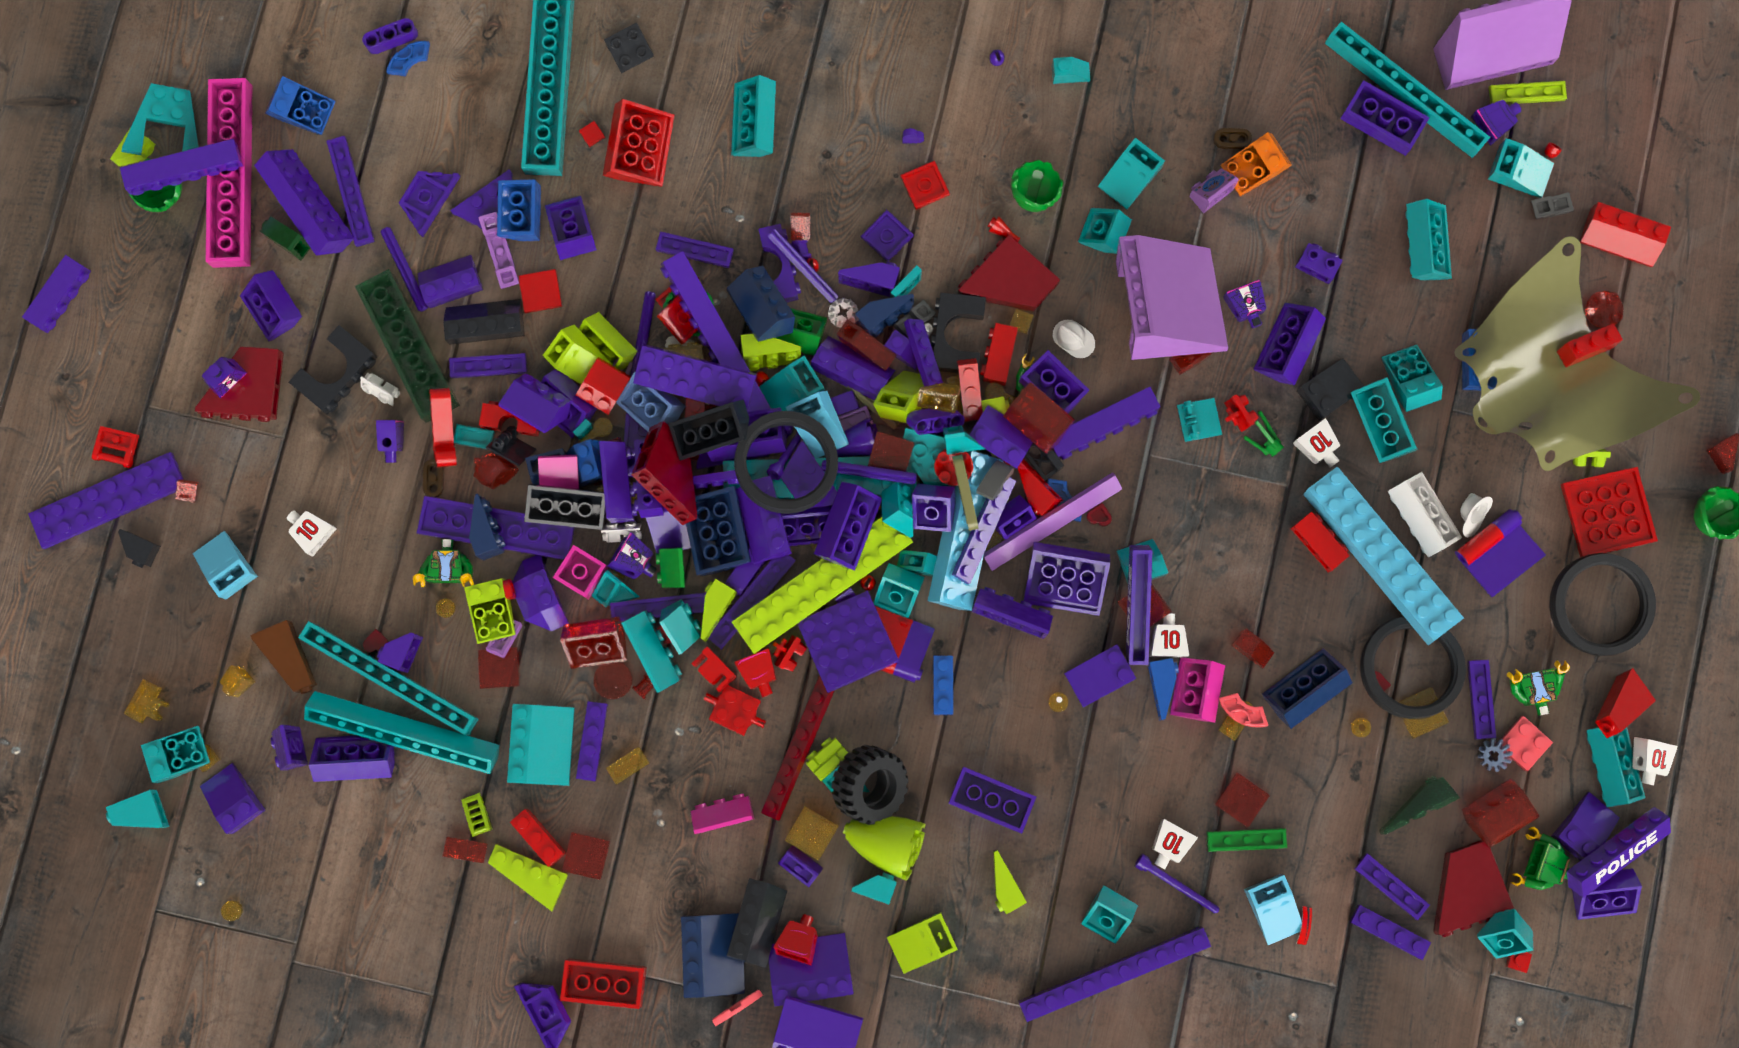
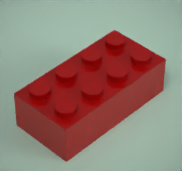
(603, 983)

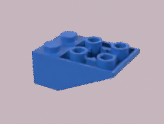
(299, 106)

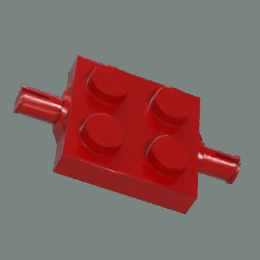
(734, 710)

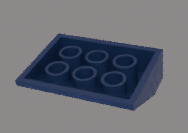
(718, 533)
(705, 959)

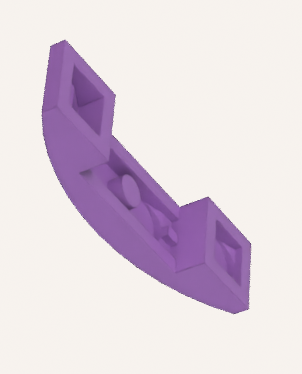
(499, 251)

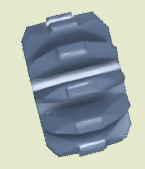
(1490, 748)

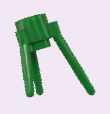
(1273, 444)

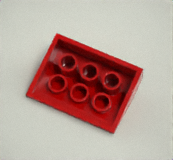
(638, 144)

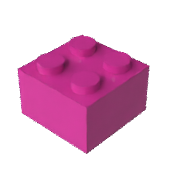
(580, 572)

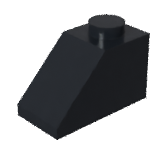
(138, 549)

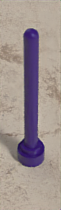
(776, 470)
(1144, 863)

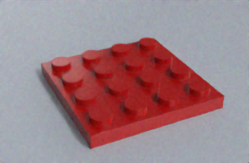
(1609, 512)

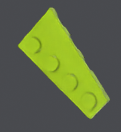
(530, 875)

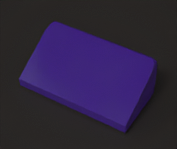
(800, 866)

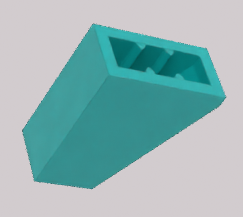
(138, 811)

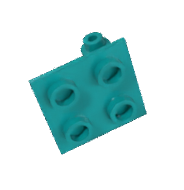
(1199, 419)

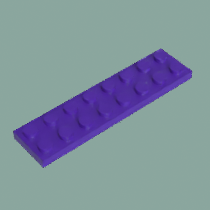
(106, 500)
(453, 521)

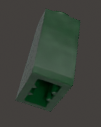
(285, 238)

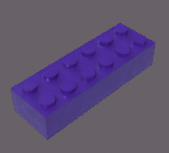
(304, 202)
(693, 377)

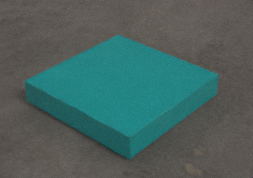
(907, 283)

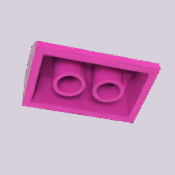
(1197, 689)
(721, 814)

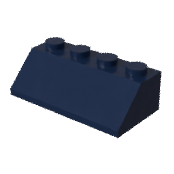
(761, 304)
(1307, 688)

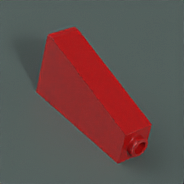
(1624, 703)

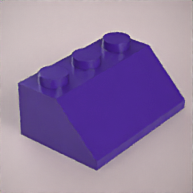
(449, 281)
(270, 305)
(1055, 381)
(535, 403)
(579, 408)
(1001, 437)
(1614, 897)

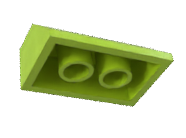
(608, 340)

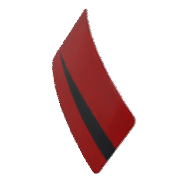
(1306, 926)

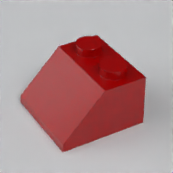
(603, 385)

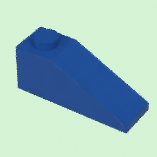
(1163, 680)

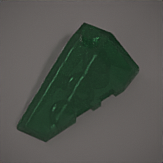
(1430, 796)

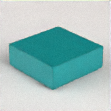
(583, 429)

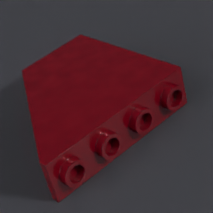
(1010, 278)
(254, 394)
(665, 475)
(1469, 889)

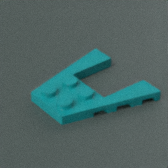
(163, 106)

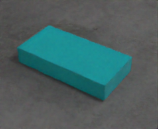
(473, 436)

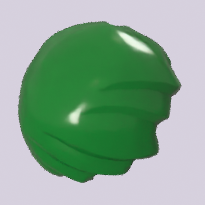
(1036, 186)
(160, 199)
(1718, 513)

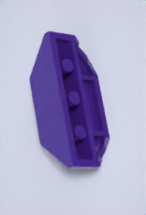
(538, 595)

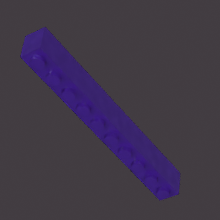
(706, 320)
(1114, 973)

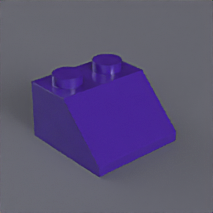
(933, 507)
(400, 652)

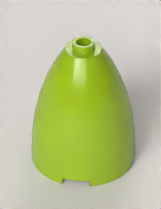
(888, 844)

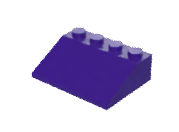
(1067, 578)
(1012, 613)
(824, 979)
(815, 1026)

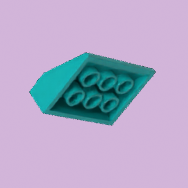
(540, 744)

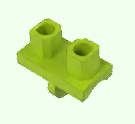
(1598, 458)

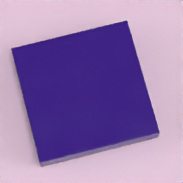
(887, 236)

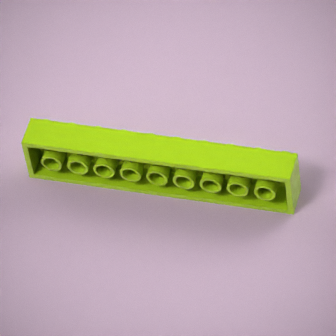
(815, 588)

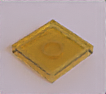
(1421, 726)

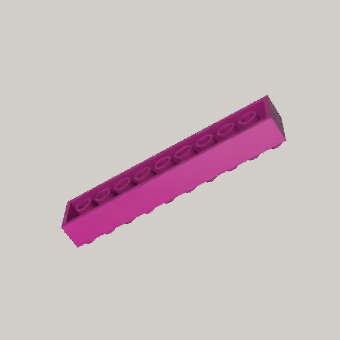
(230, 191)

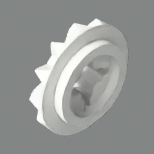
(834, 310)

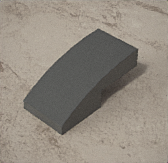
(1552, 206)
(921, 311)
(994, 479)

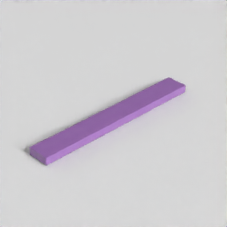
(1052, 521)

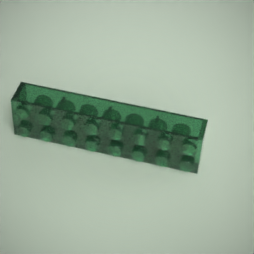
(404, 340)

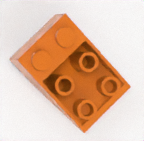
(1257, 163)

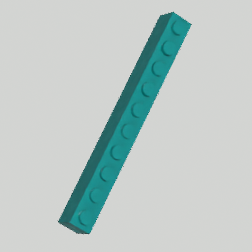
(1406, 89)
(388, 678)
(401, 732)

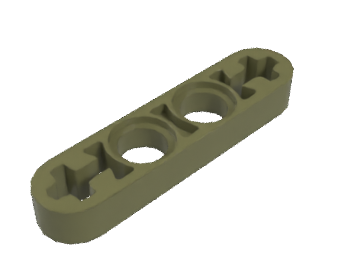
(965, 492)

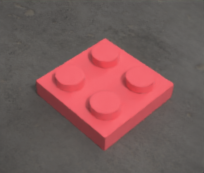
(1526, 743)

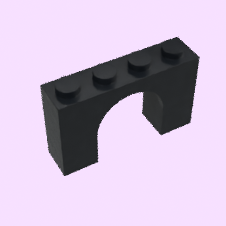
(951, 308)
(328, 395)

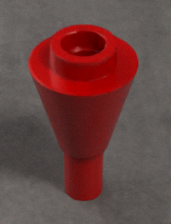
(999, 228)

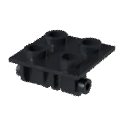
(628, 47)
(510, 447)

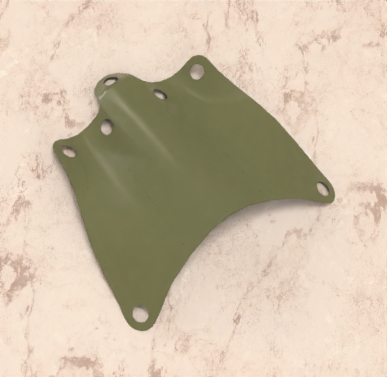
(1569, 407)

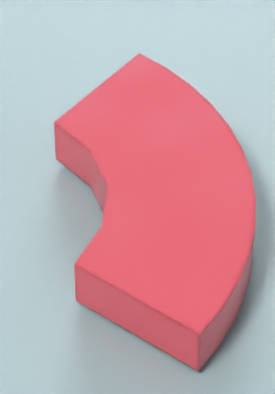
(1243, 713)
(726, 1014)

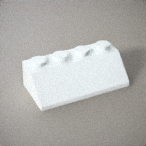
(1424, 514)

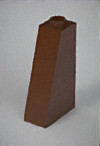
(286, 655)

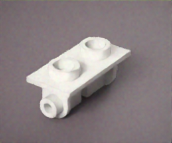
(372, 385)
(614, 531)

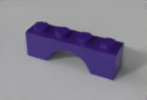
(785, 281)

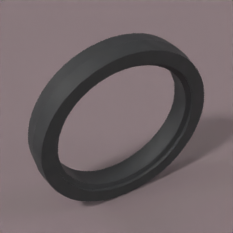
(799, 420)
(1646, 598)
(1370, 682)

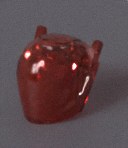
(494, 470)

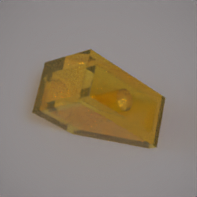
(939, 397)
(236, 681)

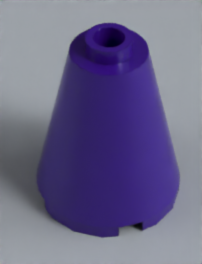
(860, 439)

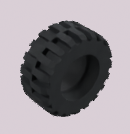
(852, 776)

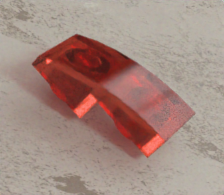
(464, 850)

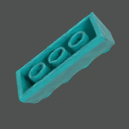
(753, 117)
(1428, 240)
(1384, 420)
(652, 651)
(1614, 767)

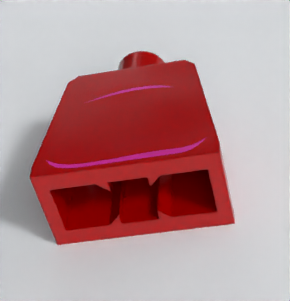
(758, 671)
(798, 941)

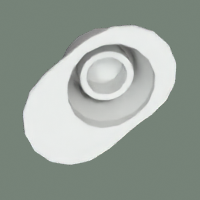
(1074, 338)
(1473, 513)

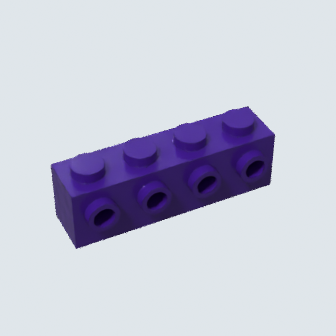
(646, 503)

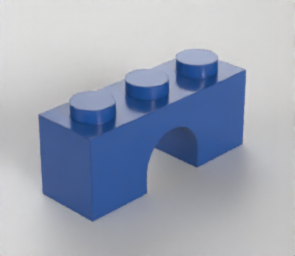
(942, 685)

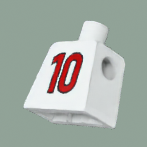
(1319, 444)
(309, 531)
(1169, 639)
(1652, 758)
(1171, 843)

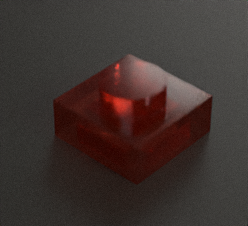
(186, 490)

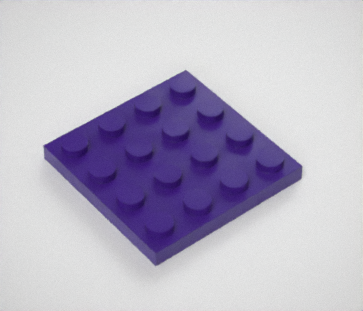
(848, 641)

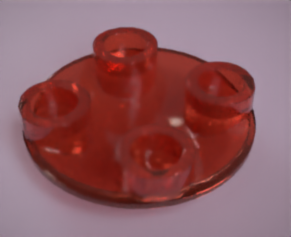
(1604, 309)

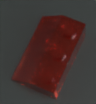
(1039, 418)
(594, 642)
(1500, 813)

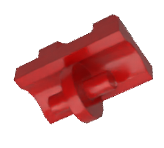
(1238, 412)
(784, 660)

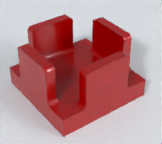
(713, 669)

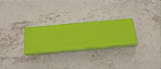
(1528, 92)

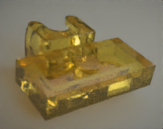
(145, 702)

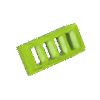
(485, 818)

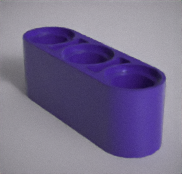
(380, 35)
(933, 421)
(743, 575)

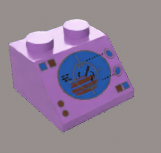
(1213, 189)

